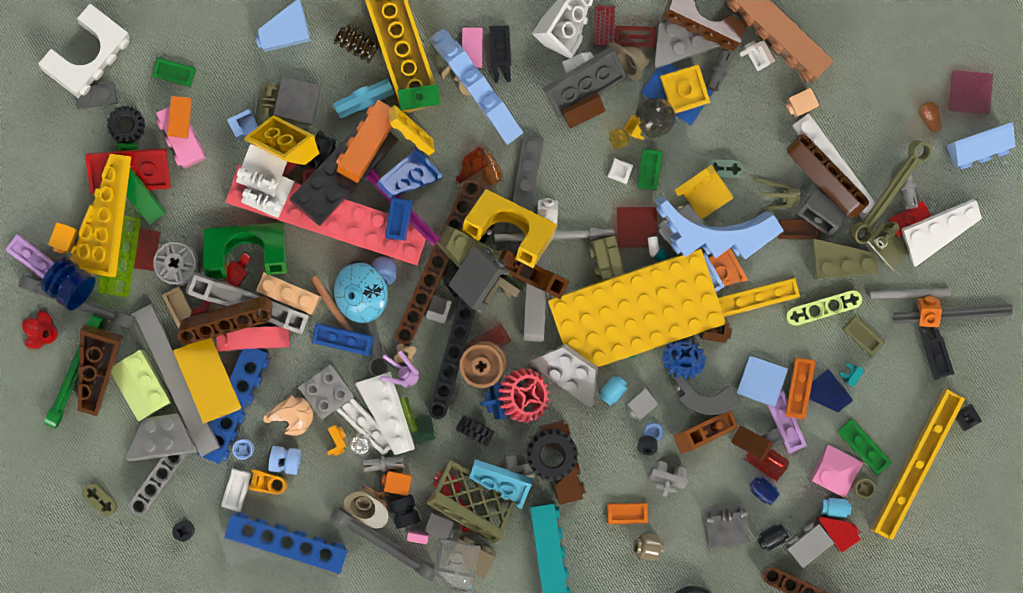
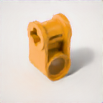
(263, 482)

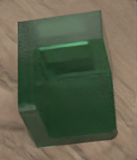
(425, 429)

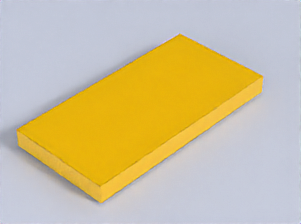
(207, 380)

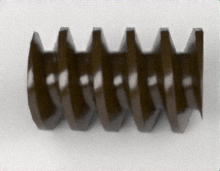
(357, 43)

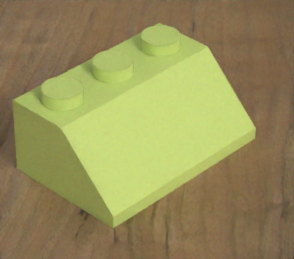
(141, 385)

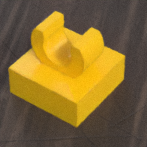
(633, 128)

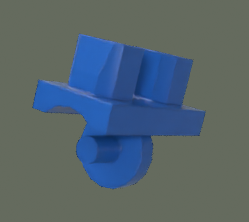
(492, 402)

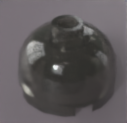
(656, 117)

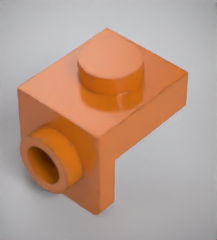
(930, 311)

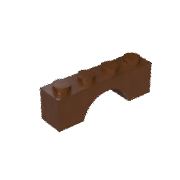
(725, 33)
(569, 487)

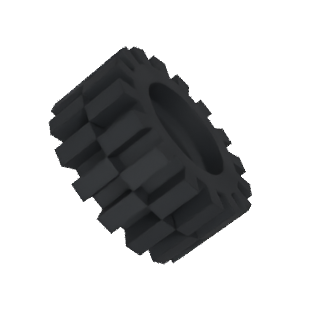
(117, 115)
(475, 430)

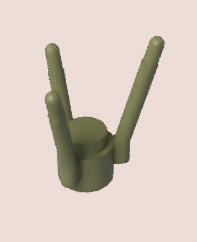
(789, 195)

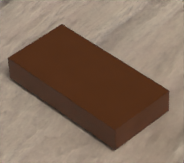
(583, 110)
(798, 229)
(752, 442)

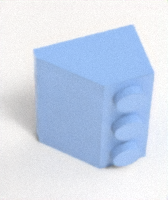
(982, 146)

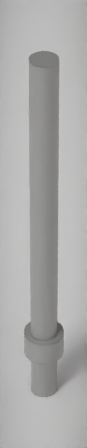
(591, 233)

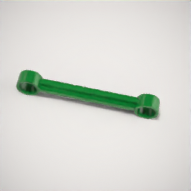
(56, 412)

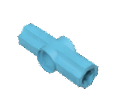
(363, 98)

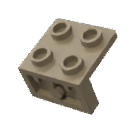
(507, 289)

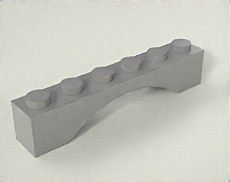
(226, 294)

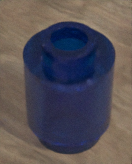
(764, 490)

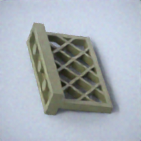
(465, 516)

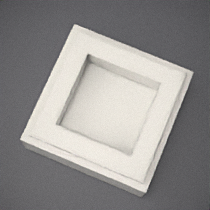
(620, 171)

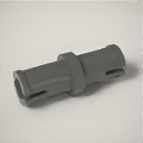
(719, 70)

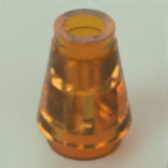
(931, 116)
(492, 172)

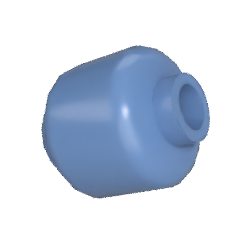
(386, 267)

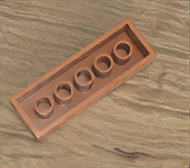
(783, 36)

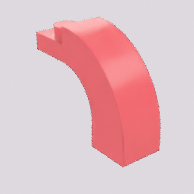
(254, 339)

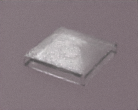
(239, 553)

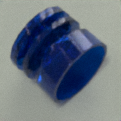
(68, 283)

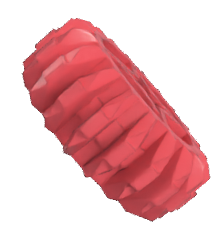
(514, 398)

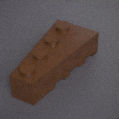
(97, 359)

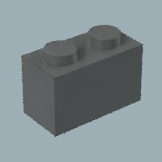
(822, 213)

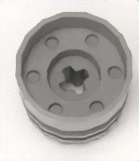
(188, 263)

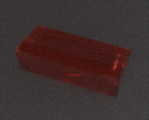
(773, 465)

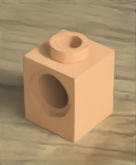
(801, 103)

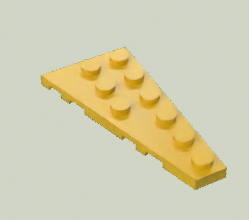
(102, 226)

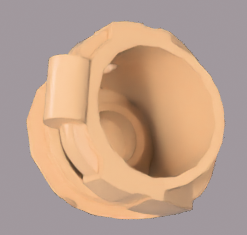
(294, 411)

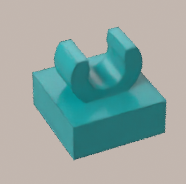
(853, 376)

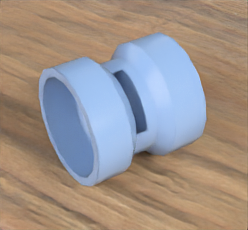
(240, 449)

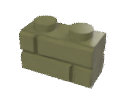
(607, 258)

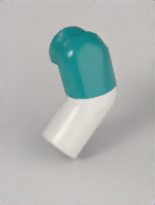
(655, 251)

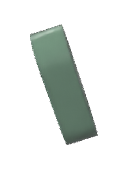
(727, 164)

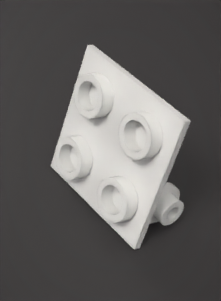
(261, 170)
(266, 203)

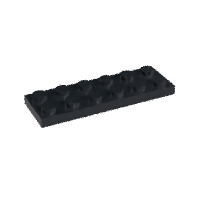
(328, 188)

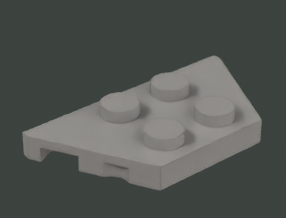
(677, 44)
(569, 371)
(161, 438)

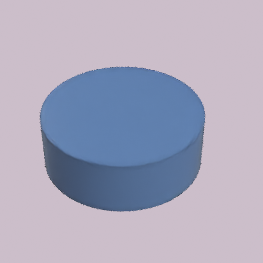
(653, 429)

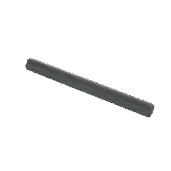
(959, 313)

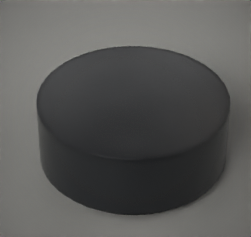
(647, 445)

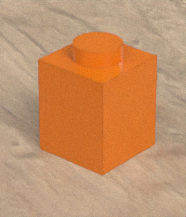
(397, 482)

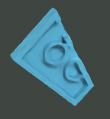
(508, 483)

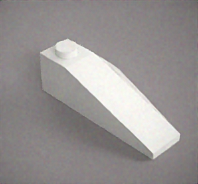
(562, 26)

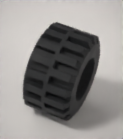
(570, 454)

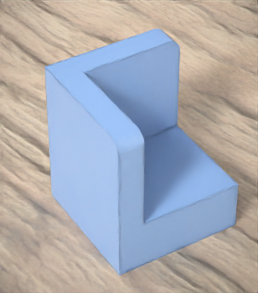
(242, 124)

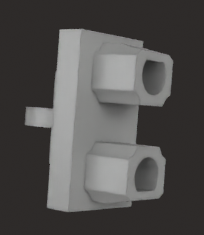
(511, 465)
(668, 481)

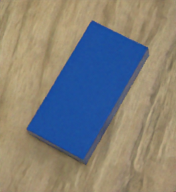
(398, 219)

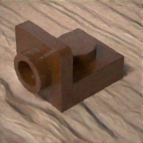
(713, 334)

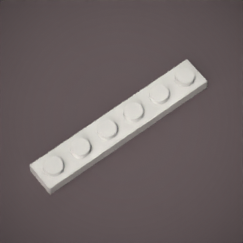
(809, 128)

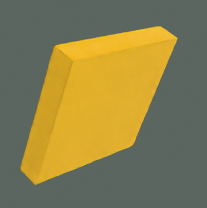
(685, 89)

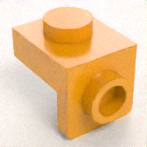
(338, 436)

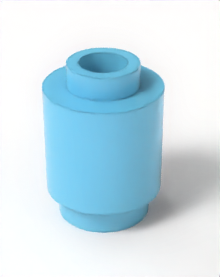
(613, 390)
(835, 508)

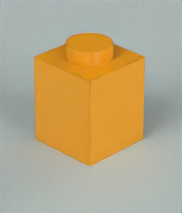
(63, 238)

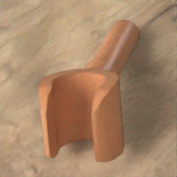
(380, 495)

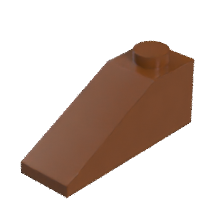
(705, 431)

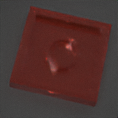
(635, 226)

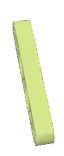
(824, 309)

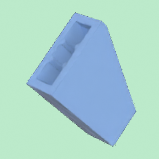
(284, 29)

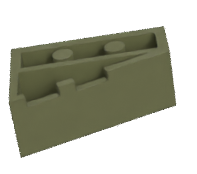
(458, 245)
(836, 260)

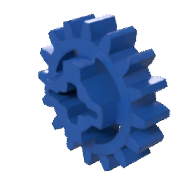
(684, 358)

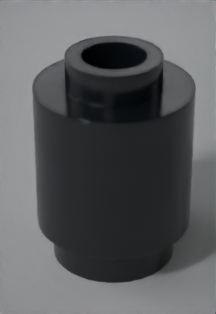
(772, 537)

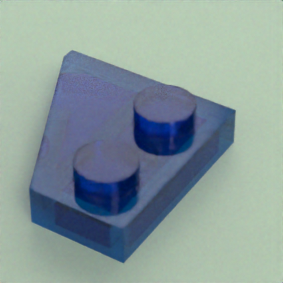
(829, 392)

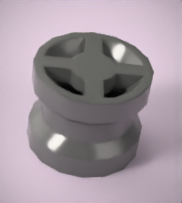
(774, 437)

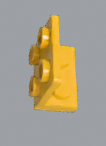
(705, 192)

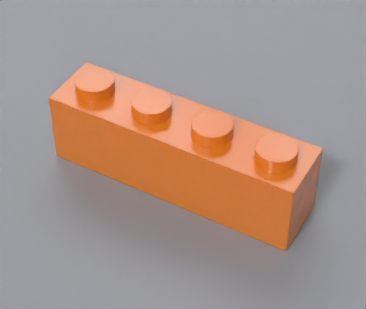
(366, 142)

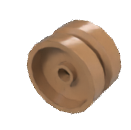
(474, 372)

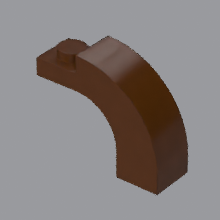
(536, 277)

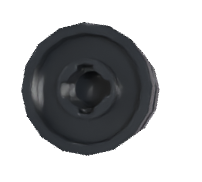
(404, 511)

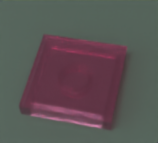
(970, 92)

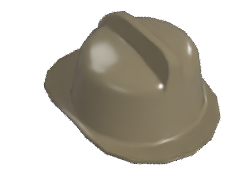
(631, 59)
(366, 508)

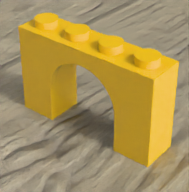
(494, 209)

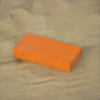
(179, 117)
(627, 513)

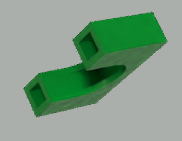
(222, 240)

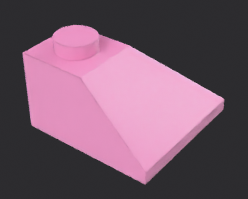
(836, 470)

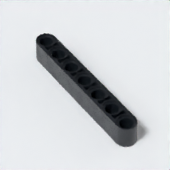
(449, 361)

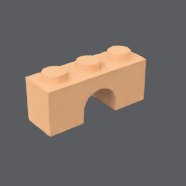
(288, 293)

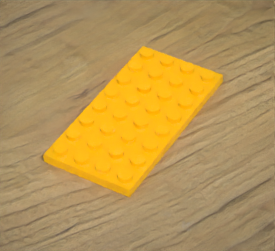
(639, 309)

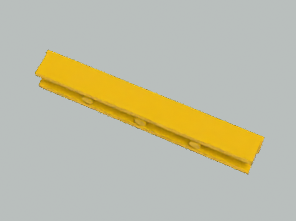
(917, 464)

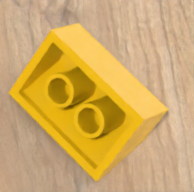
(284, 141)

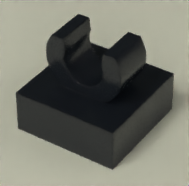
(968, 417)

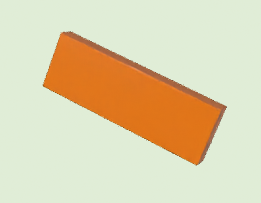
(800, 388)

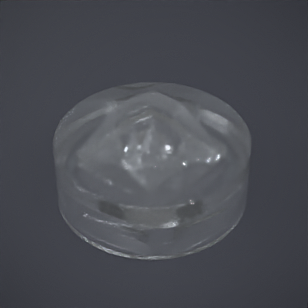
(360, 444)

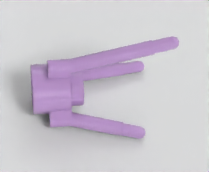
(407, 375)

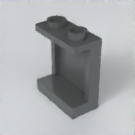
(478, 276)

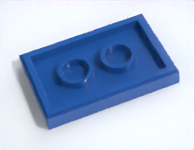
(655, 89)

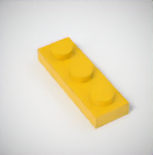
(411, 130)

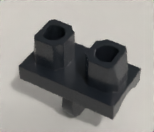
(325, 147)

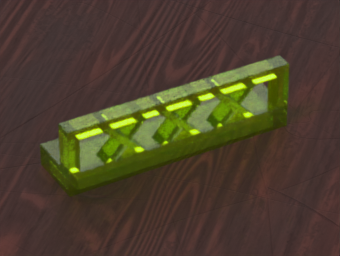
(108, 284)

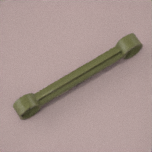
(891, 190)

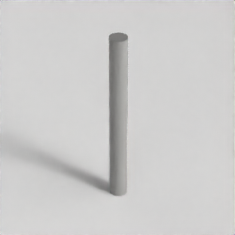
(910, 293)

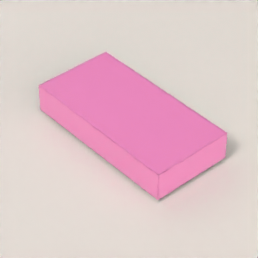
(473, 44)
(418, 536)

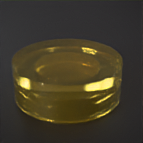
(619, 138)

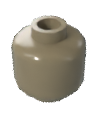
(648, 547)

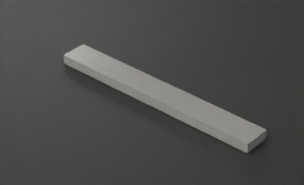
(165, 359)

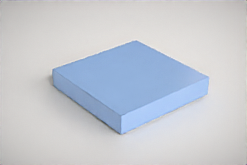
(762, 381)

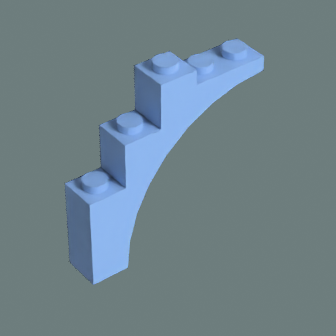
(476, 85)
(741, 238)

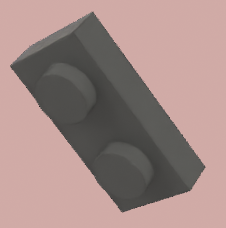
(98, 96)

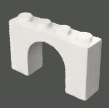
(79, 77)

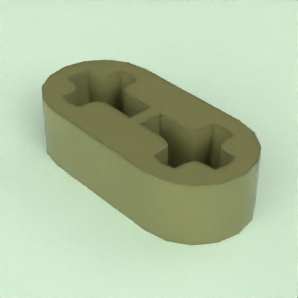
(96, 503)

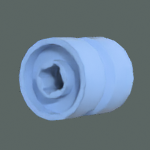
(291, 463)

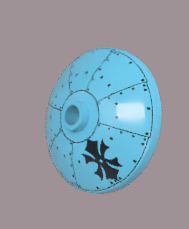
(369, 292)

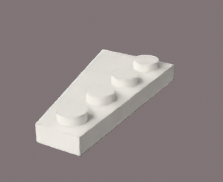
(938, 230)
(387, 410)

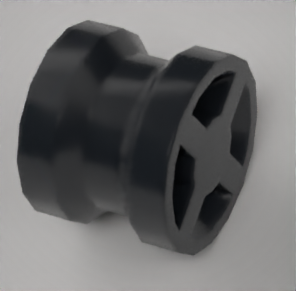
(186, 528)

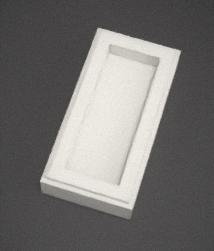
(236, 489)

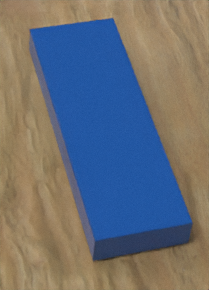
(342, 339)

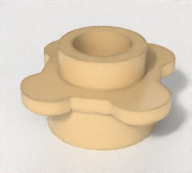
(409, 350)

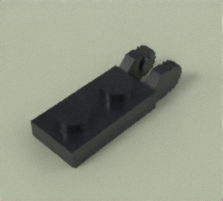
(500, 50)
(936, 353)

